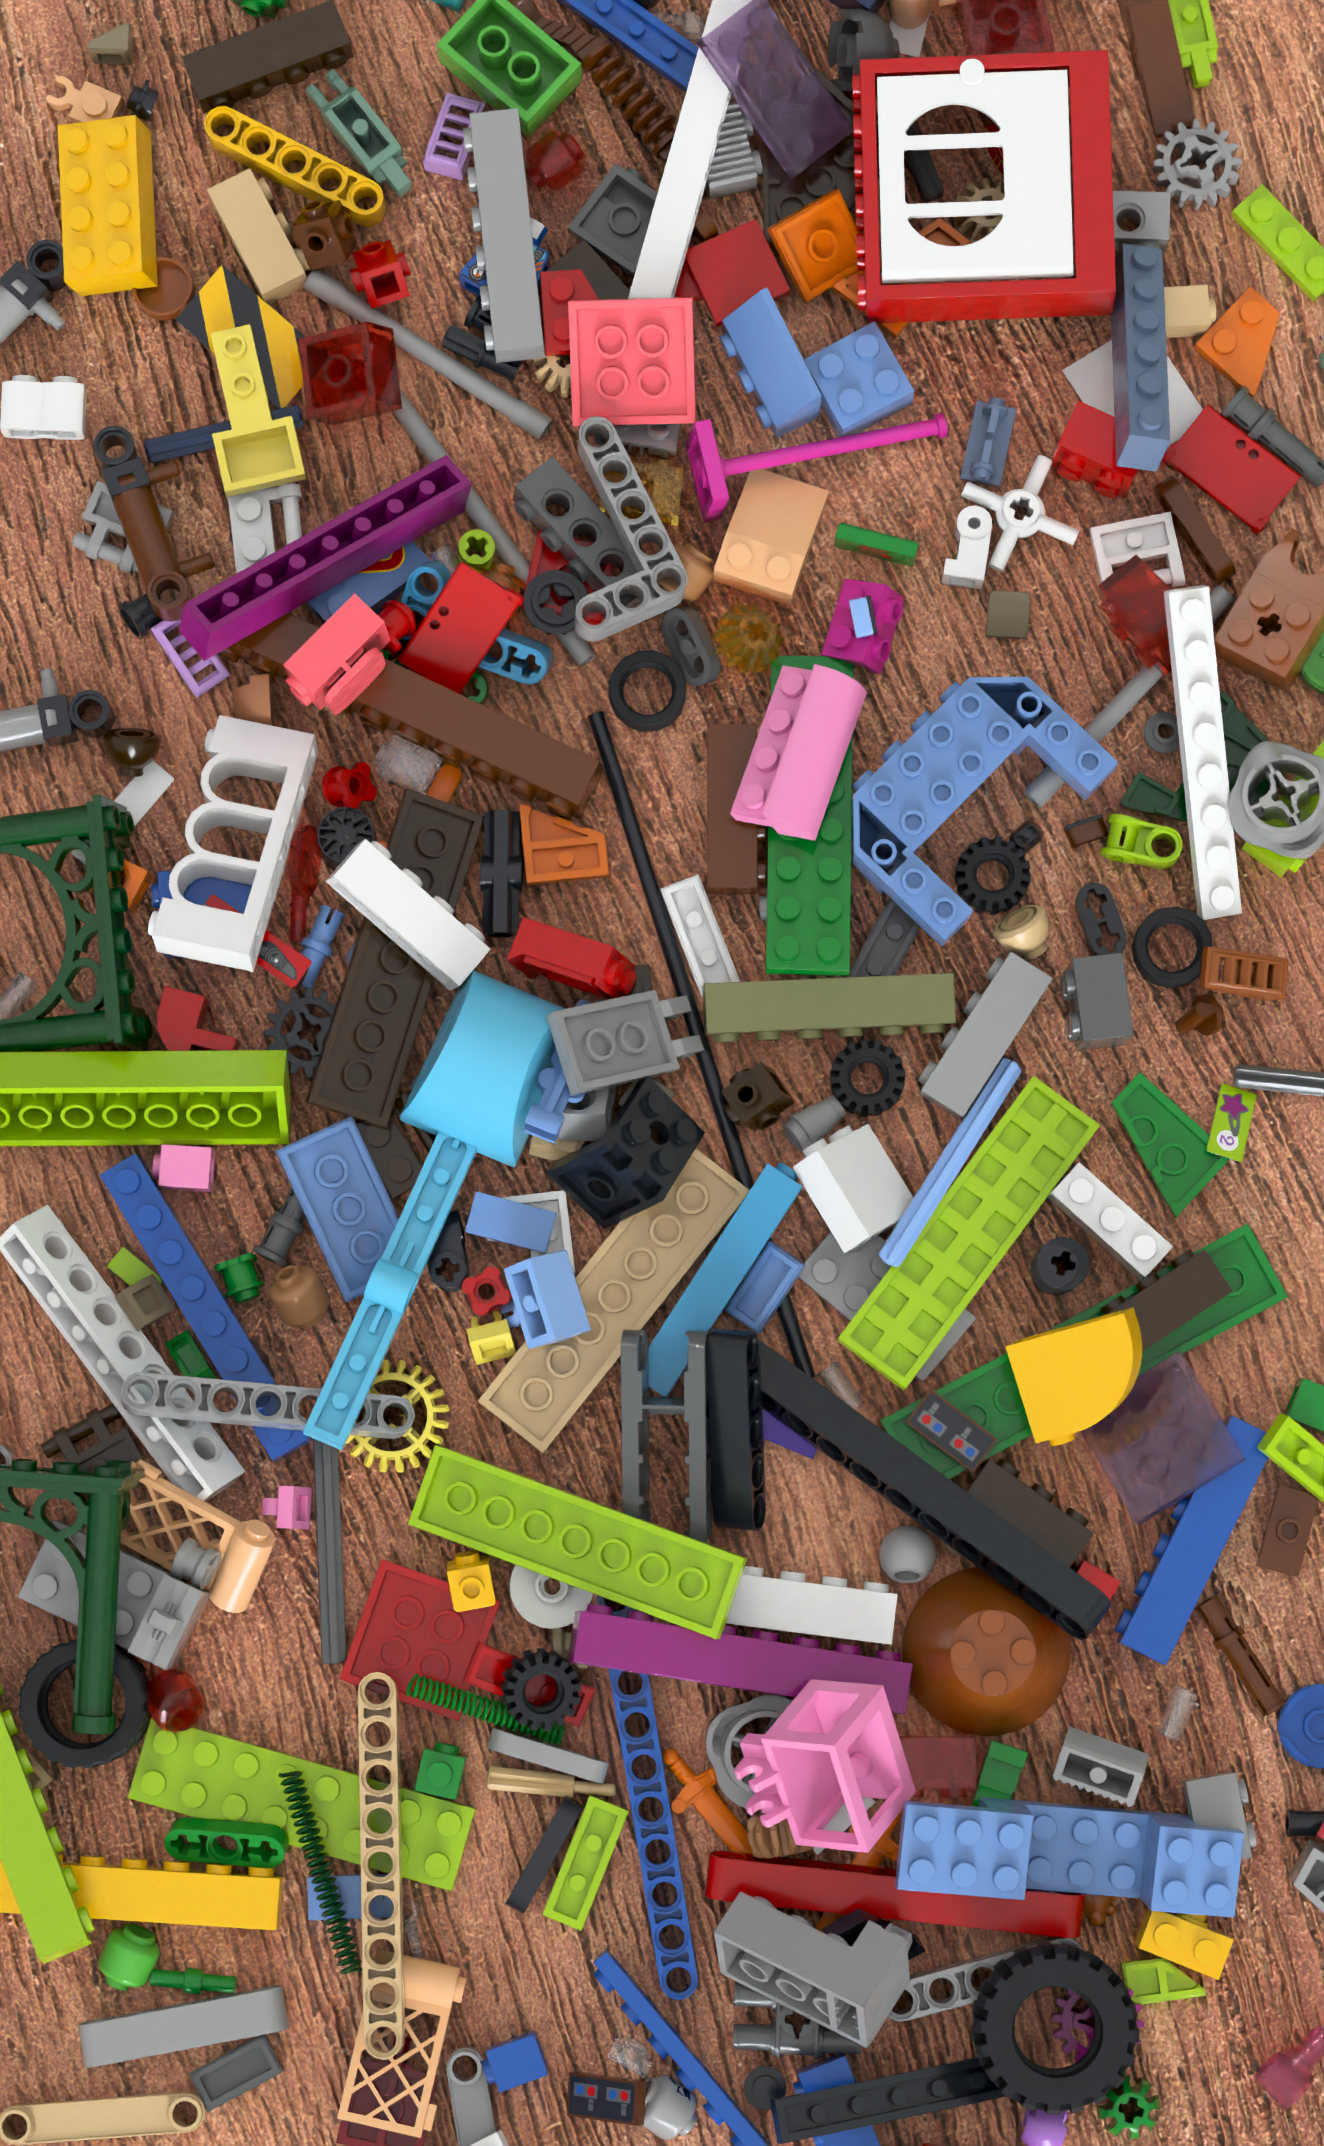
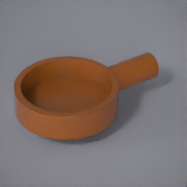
(173, 292)

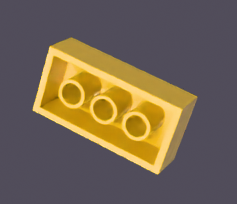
(107, 205)

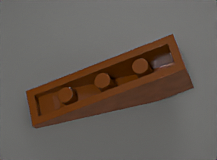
(1157, 63)

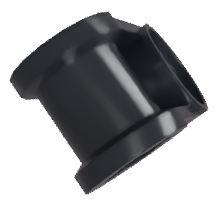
(450, 1248)

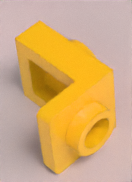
(470, 1581)

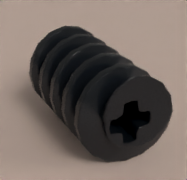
(1074, 1258)

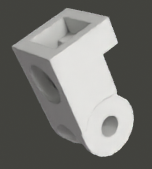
(973, 535)

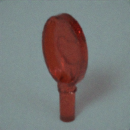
(303, 875)

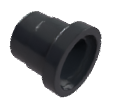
(139, 616)

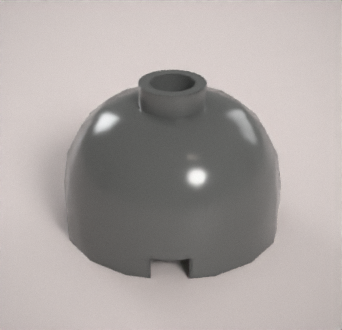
(856, 38)

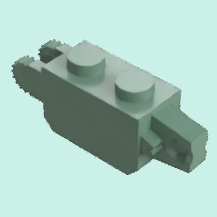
(362, 134)

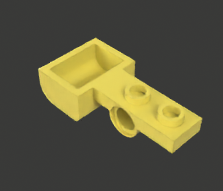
(257, 449)

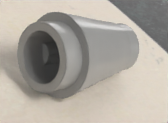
(813, 1122)

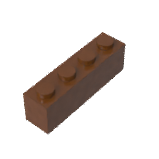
(730, 843)

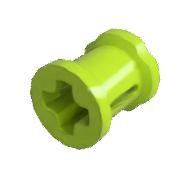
(477, 540)

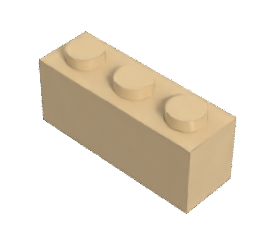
(259, 235)

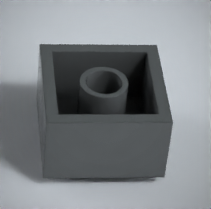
(1097, 1002)

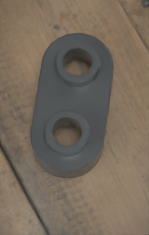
(692, 648)

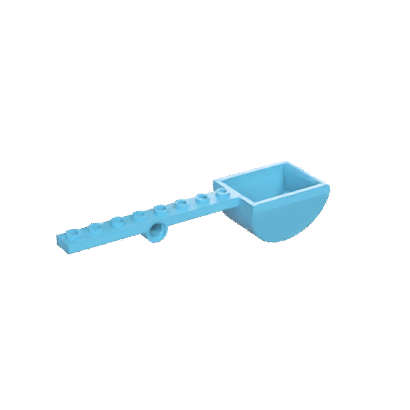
(474, 1101)

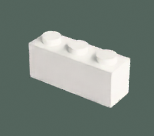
(1110, 1221)

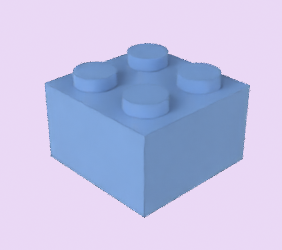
(859, 381)

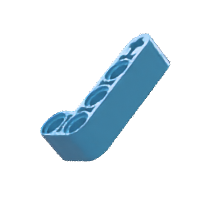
(421, 600)

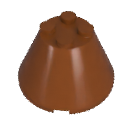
(983, 1655)

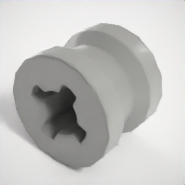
(195, 1563)

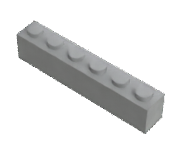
(506, 235)

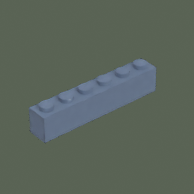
(1140, 359)

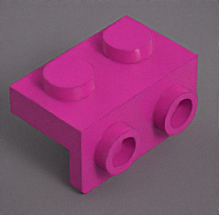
(869, 650)

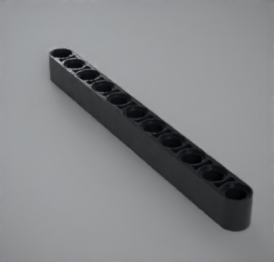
(930, 1497)

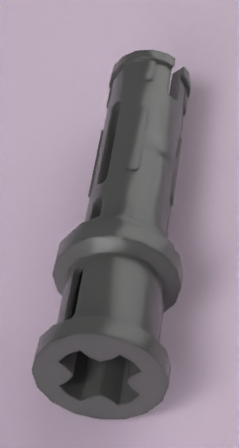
(1263, 426)
(282, 1231)

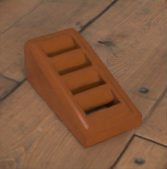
(1268, 977)

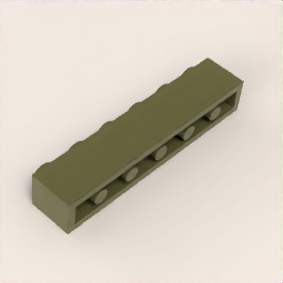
(828, 1005)

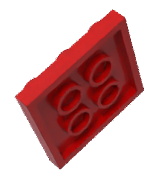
(414, 1631)

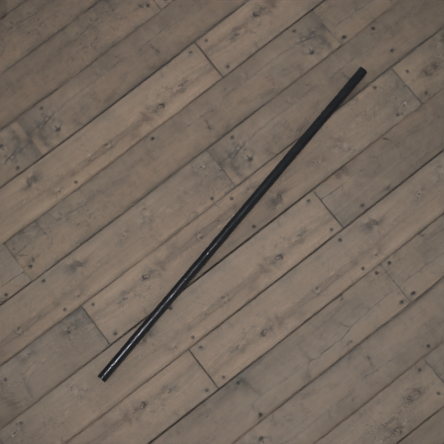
(682, 987)

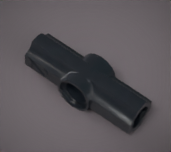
(501, 873)

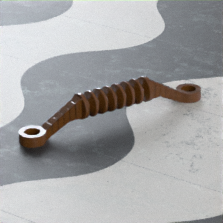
(595, 53)

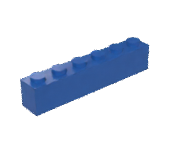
(1190, 1552)

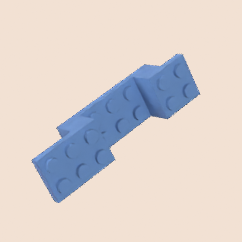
(1069, 1849)

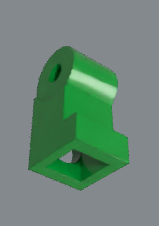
(998, 1772)

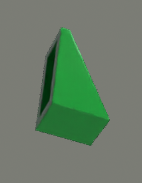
(189, 1357)

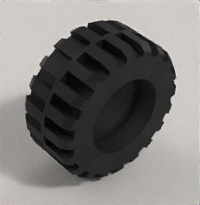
(1054, 2087)

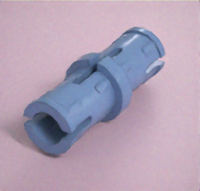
(319, 942)

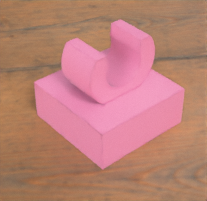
(290, 1507)

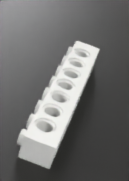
(113, 1350)

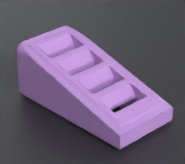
(442, 164)
(177, 660)

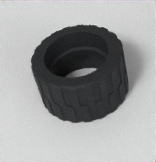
(56, 1746)

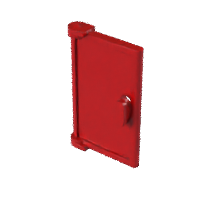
(1230, 471)
(470, 618)

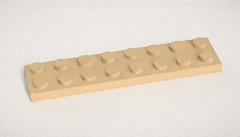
(620, 1292)

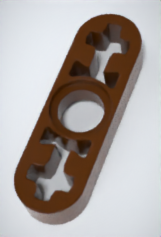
(1194, 530)

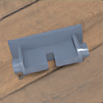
(988, 442)

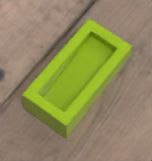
(130, 1267)

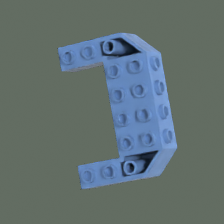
(942, 768)

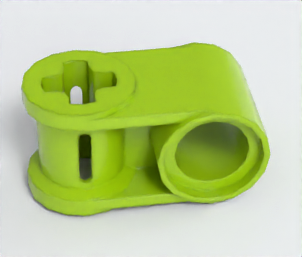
(1138, 841)

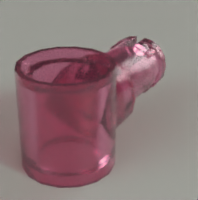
(1287, 2074)

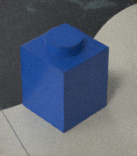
(515, 2061)

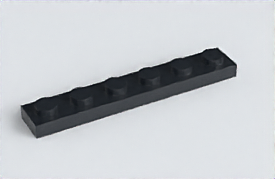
(881, 2100)

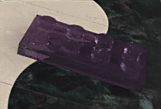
(775, 86)

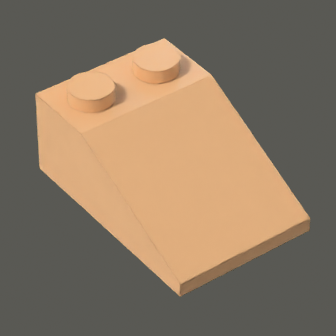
(770, 536)

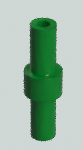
(193, 1981)

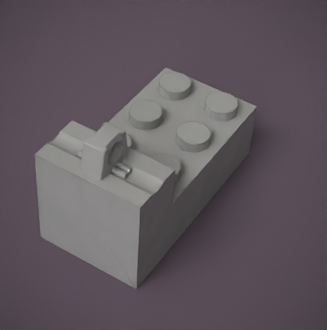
(152, 1609)
(812, 1970)

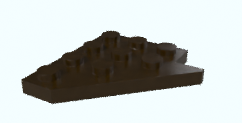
(829, 172)

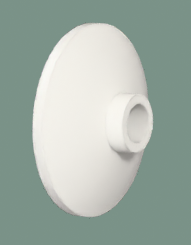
(543, 1608)

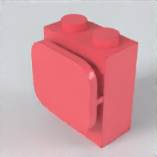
(339, 658)

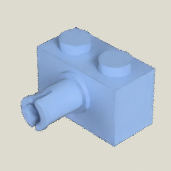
(545, 1300)

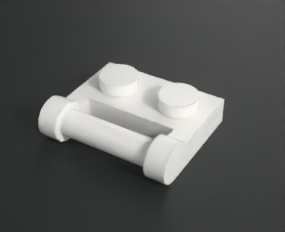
(253, 522)
(1146, 537)

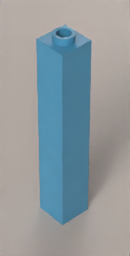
(721, 1273)

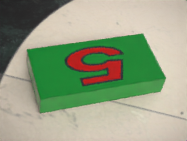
(876, 544)

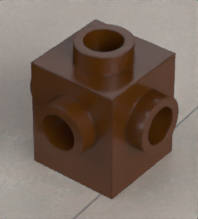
(324, 234)

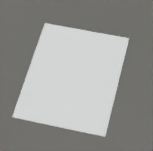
(1094, 385)

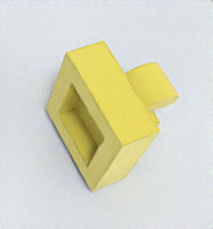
(490, 1340)

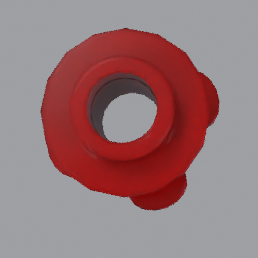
(399, 623)
(348, 786)
(472, 1288)

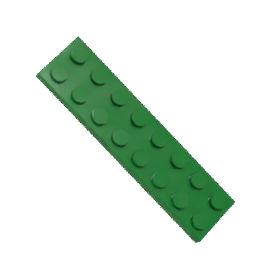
(812, 878)

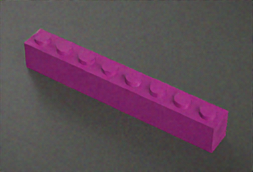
(324, 557)
(732, 1661)

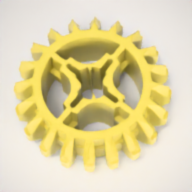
(417, 1442)

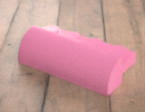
(799, 750)

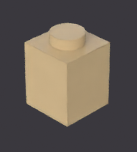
(1188, 310)

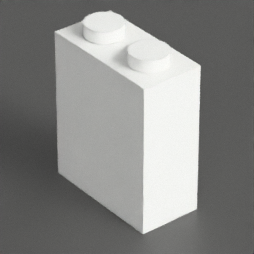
(853, 1185)

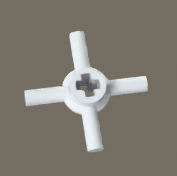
(1007, 505)

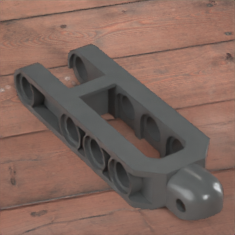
(635, 1412)

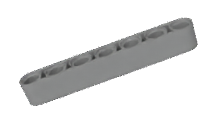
(246, 1412)

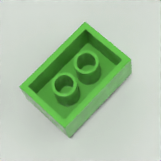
(509, 62)

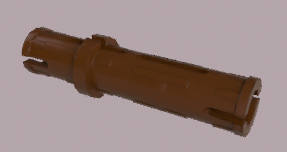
(1244, 1662)

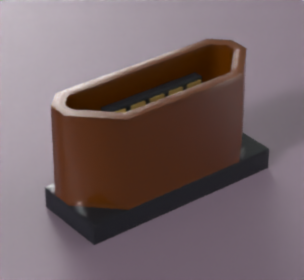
(1086, 831)

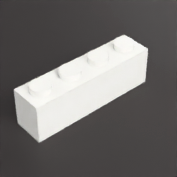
(408, 913)
(814, 1608)

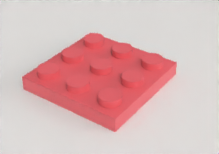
(633, 360)

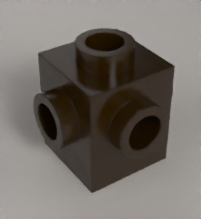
(756, 1097)

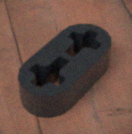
(1110, 919)

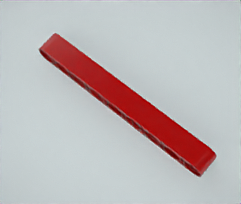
(851, 1887)

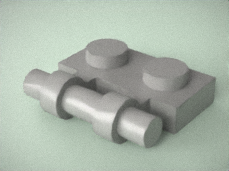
(103, 516)

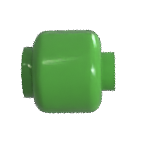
(129, 1956)

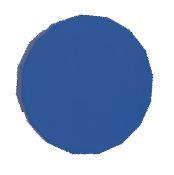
(1302, 1725)

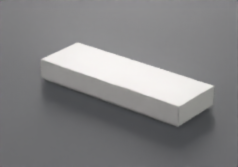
(698, 932)

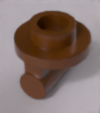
(1204, 1015)

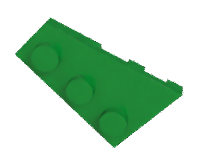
(1166, 1142)

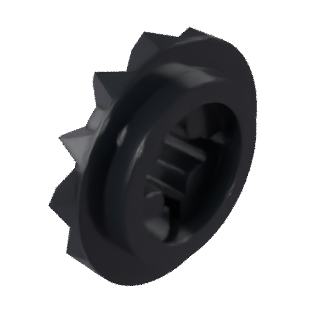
(538, 593)

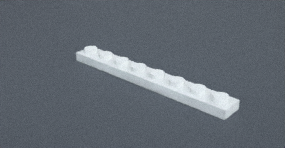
(1202, 751)

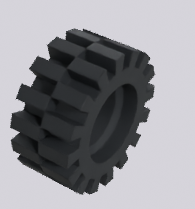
(999, 851)
(873, 1053)
(563, 1700)

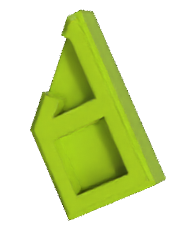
(1158, 1981)

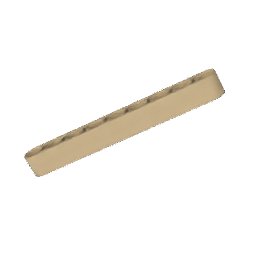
(374, 1885)

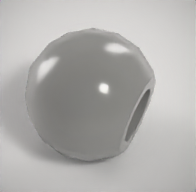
(907, 1554)

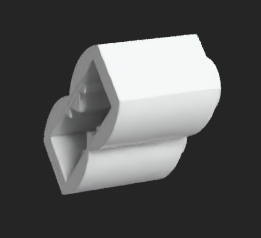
(43, 409)

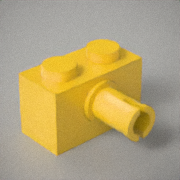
(1184, 1941)

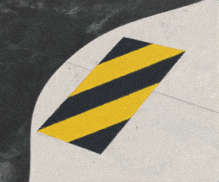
(230, 304)

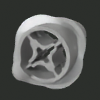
(1267, 762)
(723, 1733)

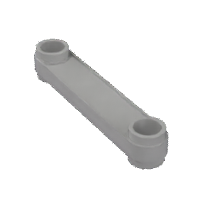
(470, 2100)

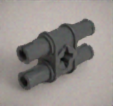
(782, 2035)

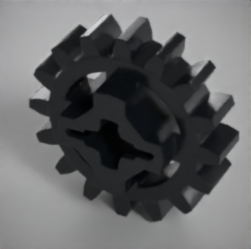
(291, 1039)

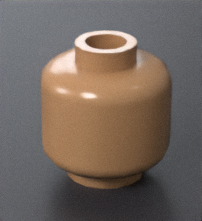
(697, 568)
(299, 1296)

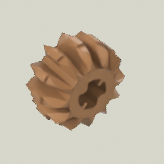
(771, 1841)

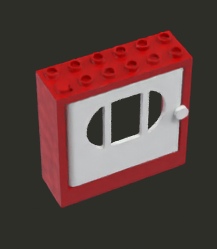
(1034, 239)

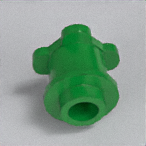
(240, 1278)

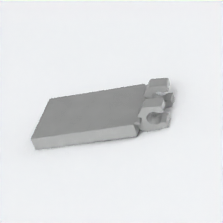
(619, 1040)

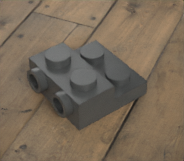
(617, 217)

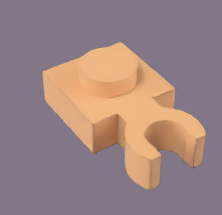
(86, 104)

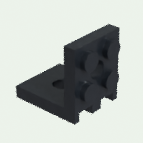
(628, 1160)

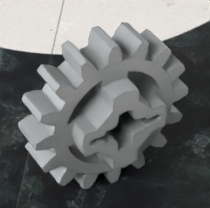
(1210, 155)

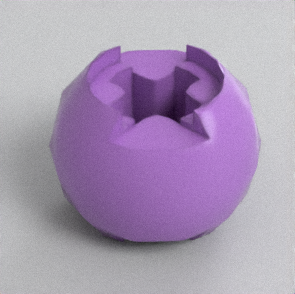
(1044, 2128)

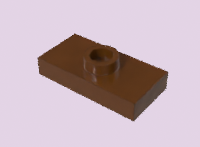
(1287, 1530)

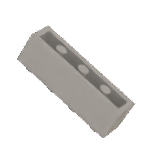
(984, 1036)

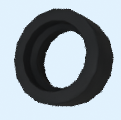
(654, 660)
(1140, 946)

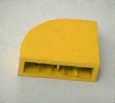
(1076, 1373)

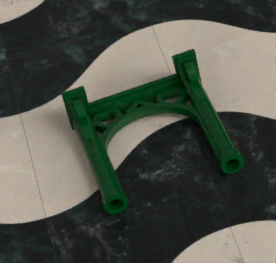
(109, 831)
(96, 1575)

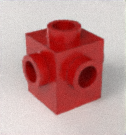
(380, 273)

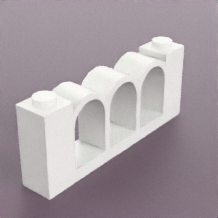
(216, 934)

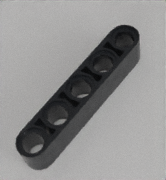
(736, 1429)

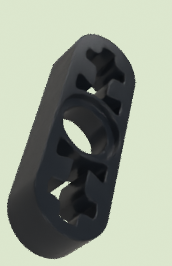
(544, 1855)

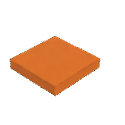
(817, 244)

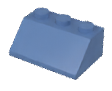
(770, 365)

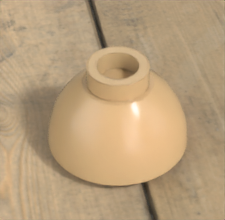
(1024, 931)

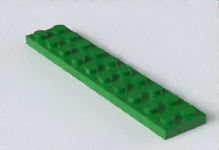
(991, 1391)

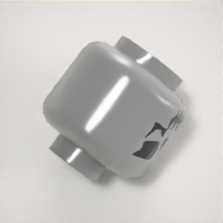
(668, 2107)

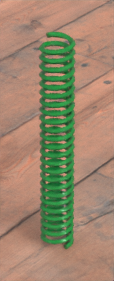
(479, 1708)

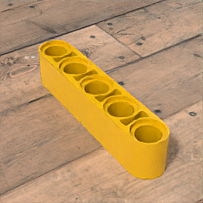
(285, 150)

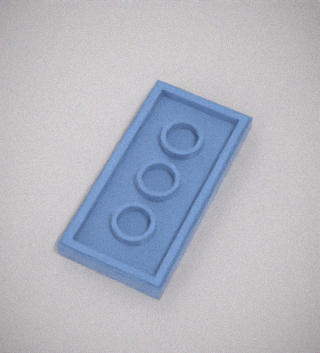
(341, 1202)

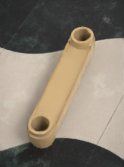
(101, 2118)

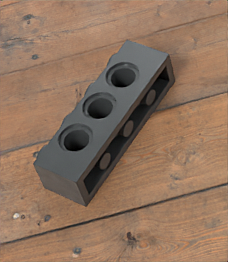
(553, 485)

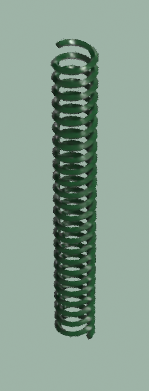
(321, 1870)

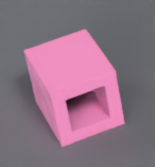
(185, 1168)

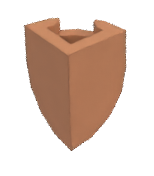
(254, 699)

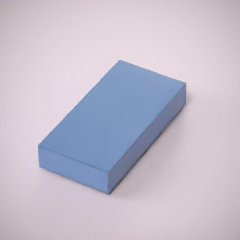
(510, 1222)
(765, 1287)

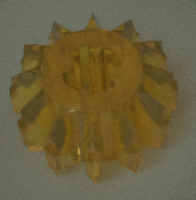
(748, 638)

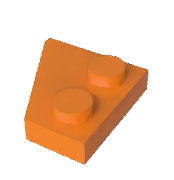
(1241, 340)
(560, 850)

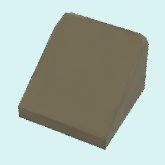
(113, 47)
(1008, 614)

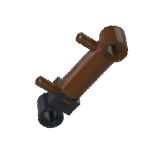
(143, 523)

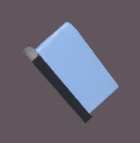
(863, 617)

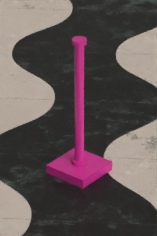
(710, 469)

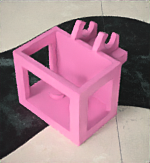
(827, 1752)

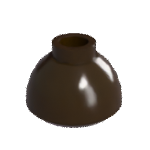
(131, 749)

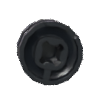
(343, 832)

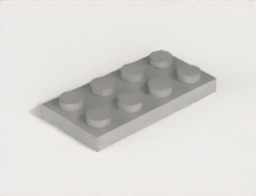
(851, 1277)

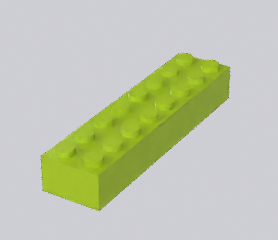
(145, 1098)

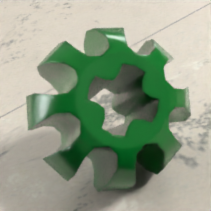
(1134, 2118)

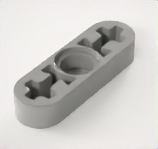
(548, 1755)

